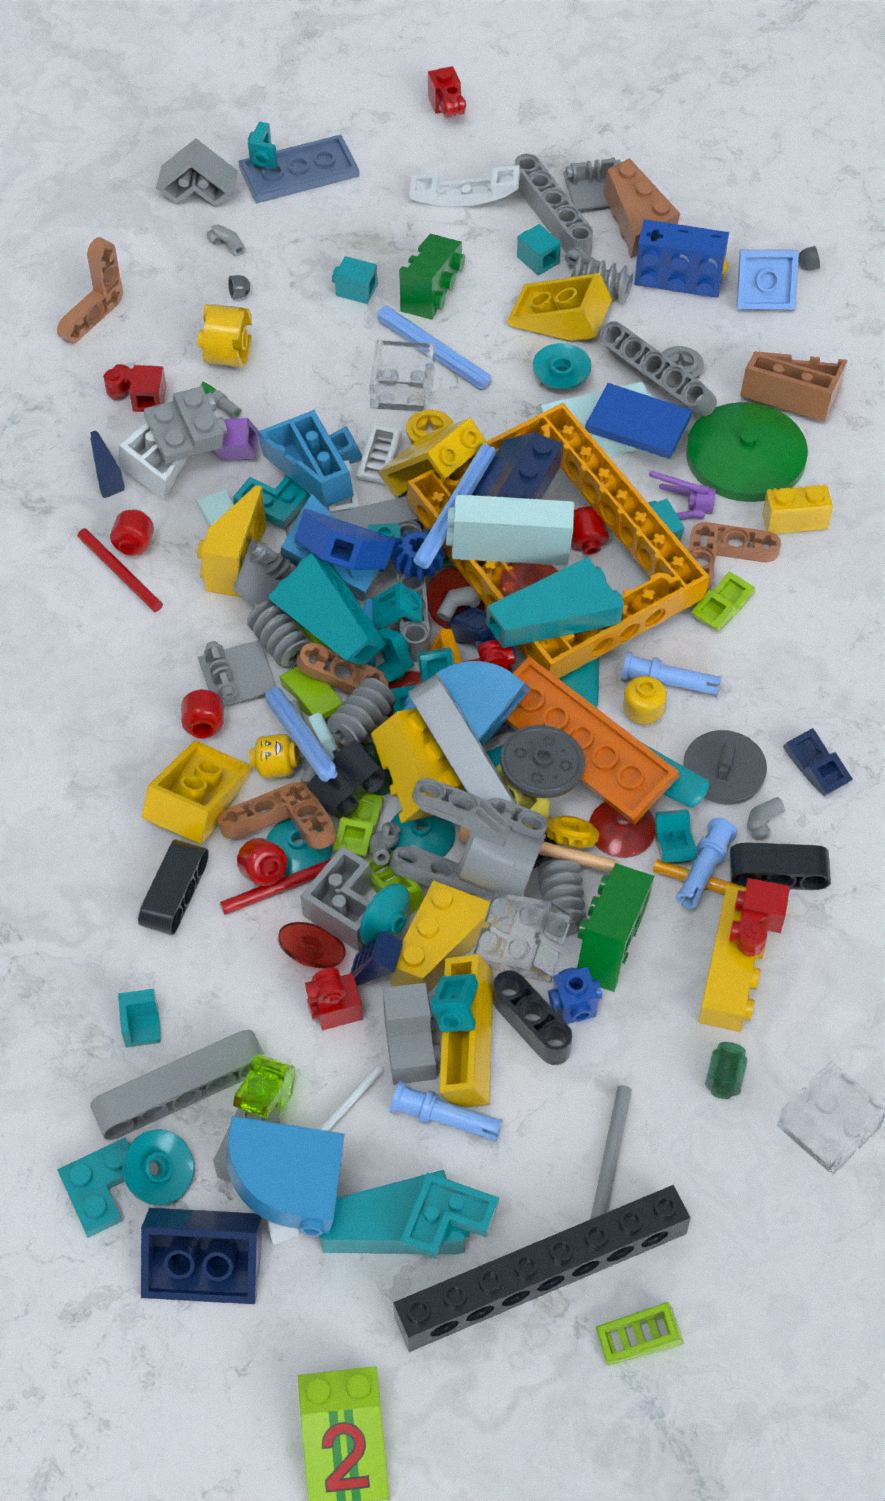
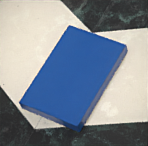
(638, 420)

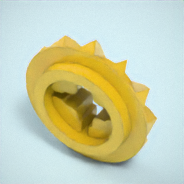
(418, 423)
(572, 831)

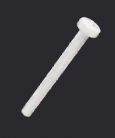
(351, 1099)

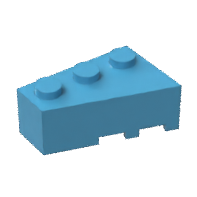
(308, 457)
(357, 580)

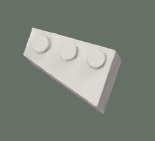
(144, 462)

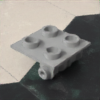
(588, 182)
(261, 572)
(236, 671)

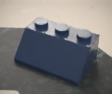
(522, 468)
(200, 1255)

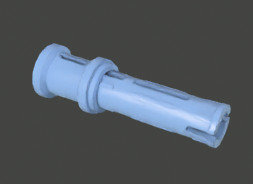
(669, 675)
(710, 852)
(428, 1107)

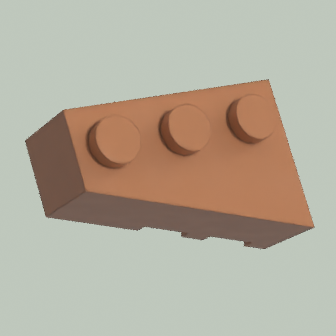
(633, 199)
(793, 384)

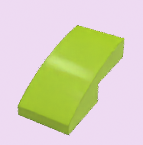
(724, 601)
(311, 693)
(357, 829)

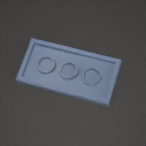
(301, 169)

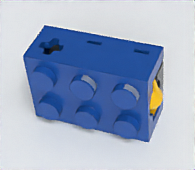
(681, 258)

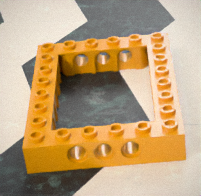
(674, 574)

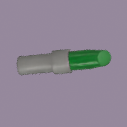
(222, 401)

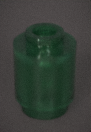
(726, 1070)

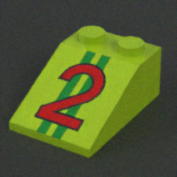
(343, 1435)

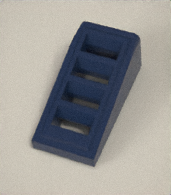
(107, 470)
(470, 626)
(376, 958)

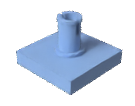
(767, 278)

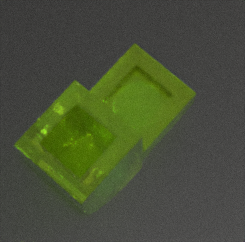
(266, 1086)

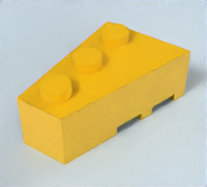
(410, 755)
(442, 928)

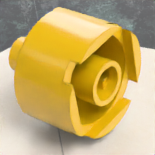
(225, 335)

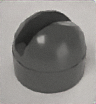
(809, 258)
(238, 286)

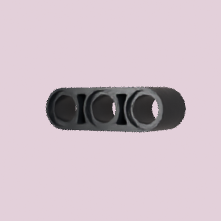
(785, 864)
(173, 887)
(537, 1032)

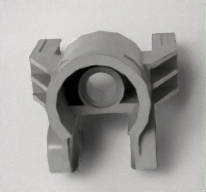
(497, 851)

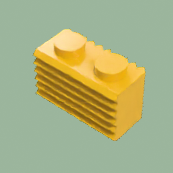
(797, 509)

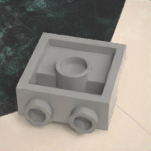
(186, 425)

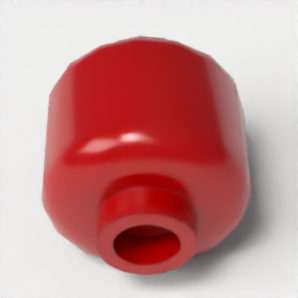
(588, 531)
(132, 532)
(202, 713)
(262, 861)

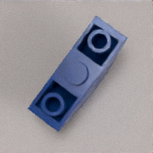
(343, 542)

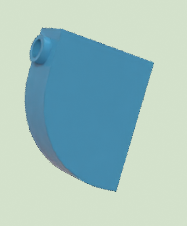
(483, 694)
(285, 1172)

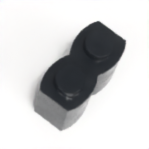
(356, 776)

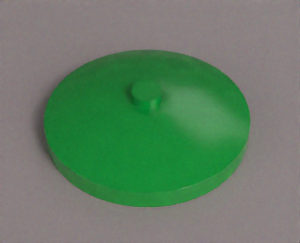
(746, 451)

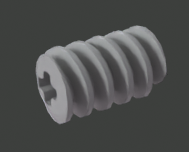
(617, 283)
(277, 633)
(361, 712)
(561, 885)

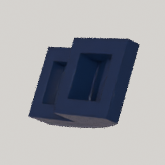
(820, 767)

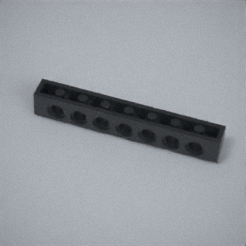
(540, 1268)

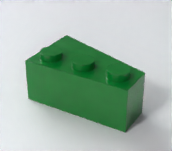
(430, 276)
(613, 923)

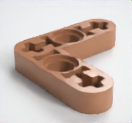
(102, 299)
(718, 545)
(317, 671)
(282, 802)

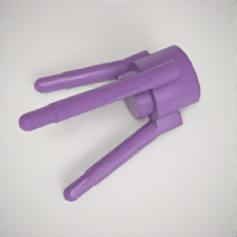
(700, 497)

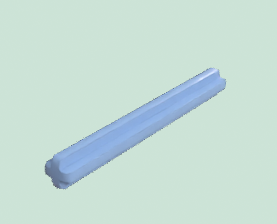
(442, 352)
(465, 487)
(301, 734)

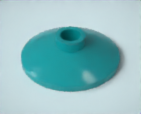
(561, 366)
(436, 838)
(298, 854)
(385, 912)
(173, 1163)

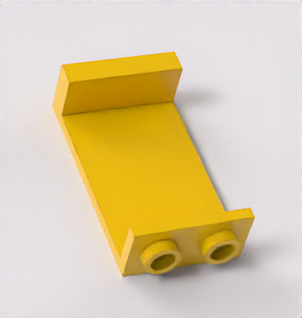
(439, 450)

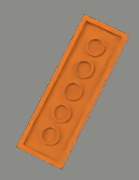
(616, 762)

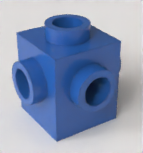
(575, 995)

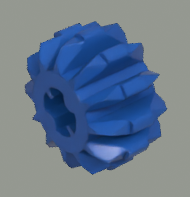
(405, 551)

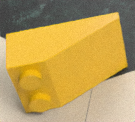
(563, 307)
(228, 540)
(194, 791)

